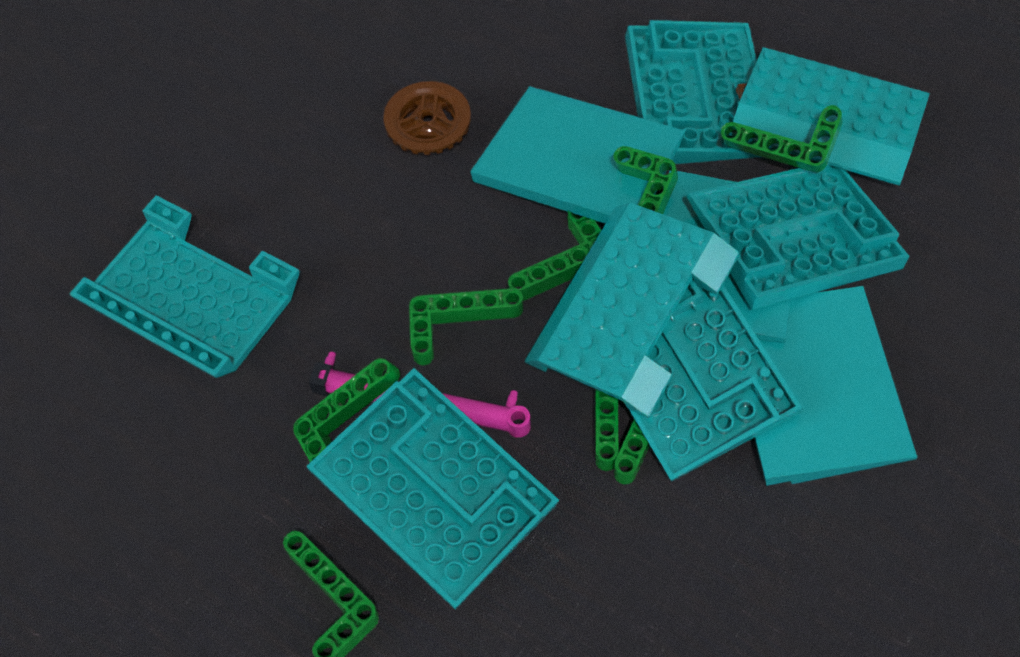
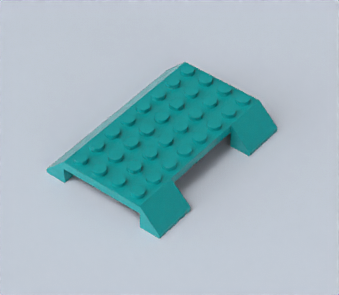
(877, 115)
(188, 296)
(625, 301)

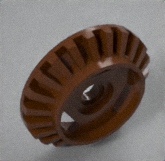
(427, 99)

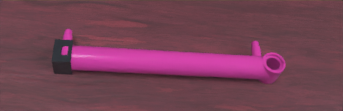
(326, 381)

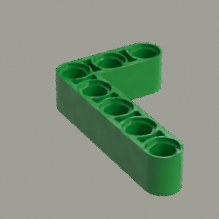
(786, 145)
(653, 174)
(565, 260)
(456, 313)
(339, 410)
(609, 423)
(631, 458)
(335, 592)

